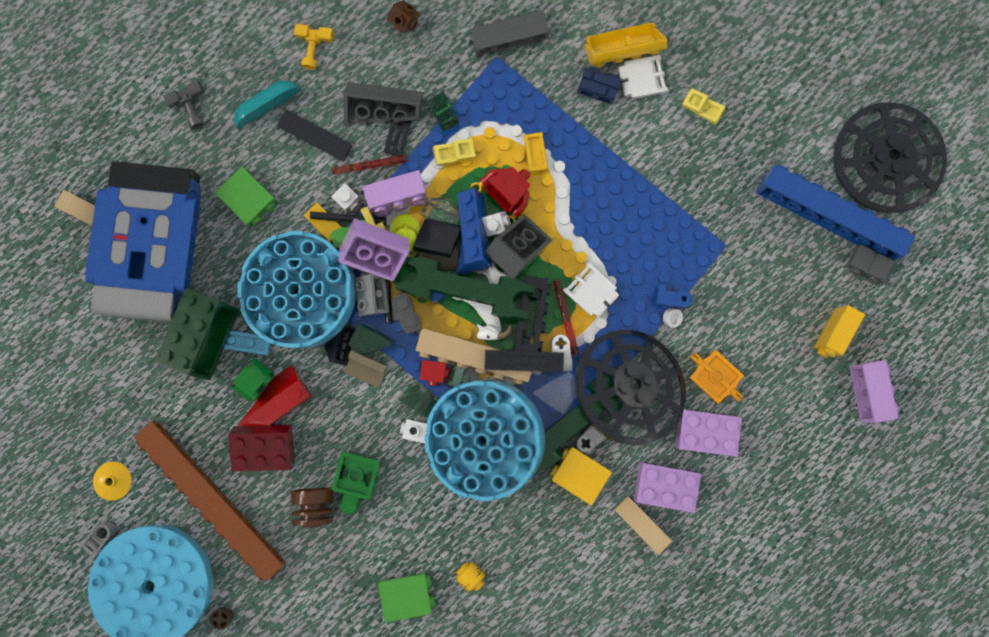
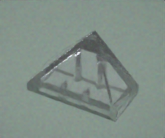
(441, 210)

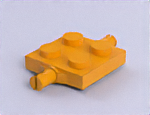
(716, 376)

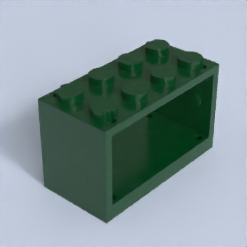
(197, 335)

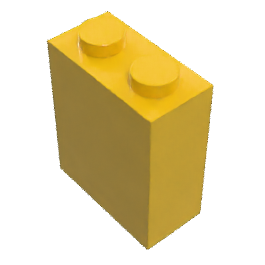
(839, 331)
(580, 475)

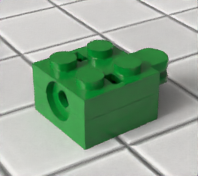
(356, 481)

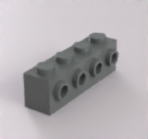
(509, 33)

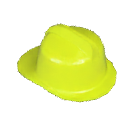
(408, 227)

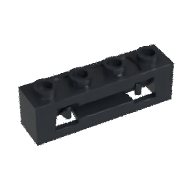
(541, 285)

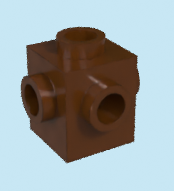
(403, 16)

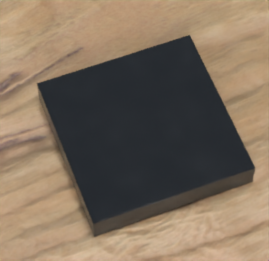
(437, 238)

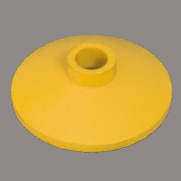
(121, 481)

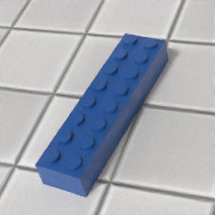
(834, 213)

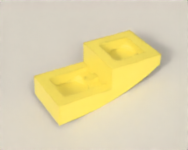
(704, 107)
(454, 152)
(370, 219)

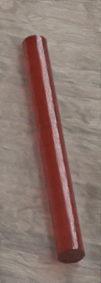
(369, 164)
(566, 317)

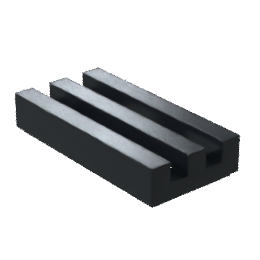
(393, 152)

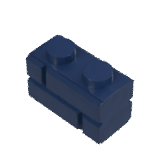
(599, 85)

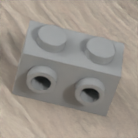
(371, 295)

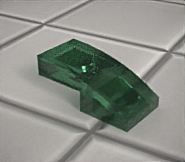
(443, 111)
(418, 401)

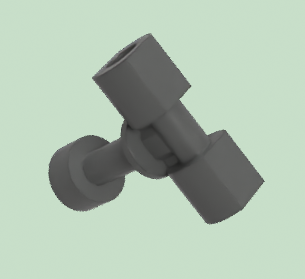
(186, 98)

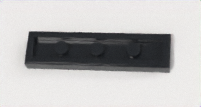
(314, 135)
(524, 361)

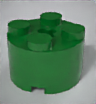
(251, 379)

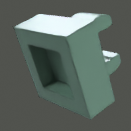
(456, 376)

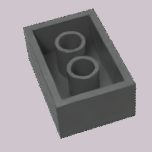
(518, 246)

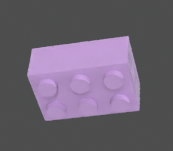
(395, 194)
(373, 250)
(874, 392)
(708, 433)
(667, 487)

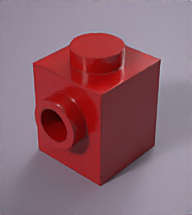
(434, 372)

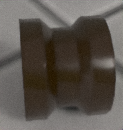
(218, 621)

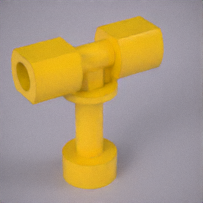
(314, 38)

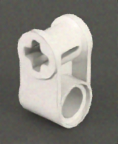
(565, 349)

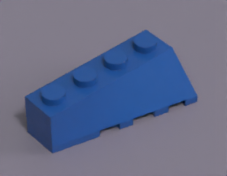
(473, 235)

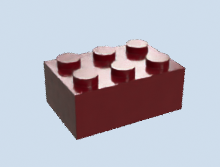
(261, 448)

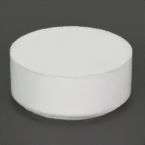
(672, 317)

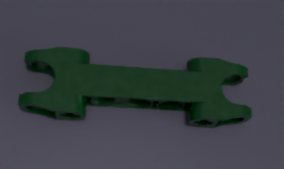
(498, 296)
(572, 423)

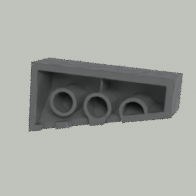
(380, 104)

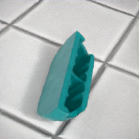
(264, 101)

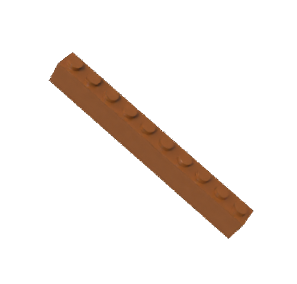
(209, 500)

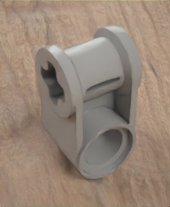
(593, 436)
(97, 540)

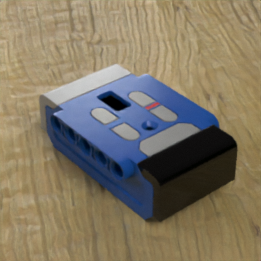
(143, 241)

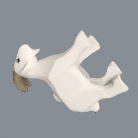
(492, 330)

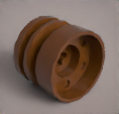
(311, 507)

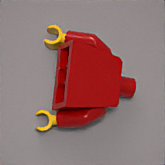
(507, 189)

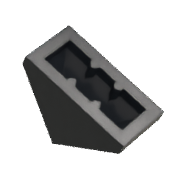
(338, 348)

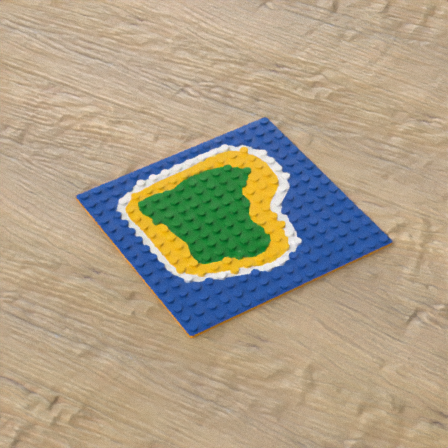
(587, 205)

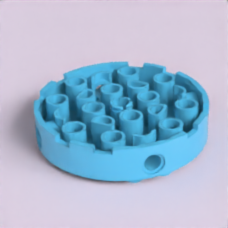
(269, 286)
(512, 435)
(122, 591)

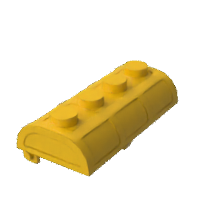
(624, 44)

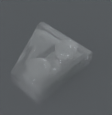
(558, 392)

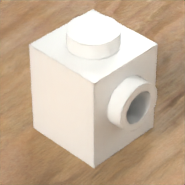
(346, 199)
(496, 223)
(414, 430)

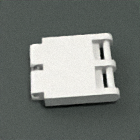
(642, 77)
(592, 291)

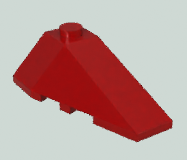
(278, 399)

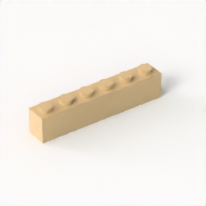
(463, 353)

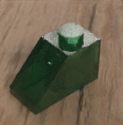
(368, 339)

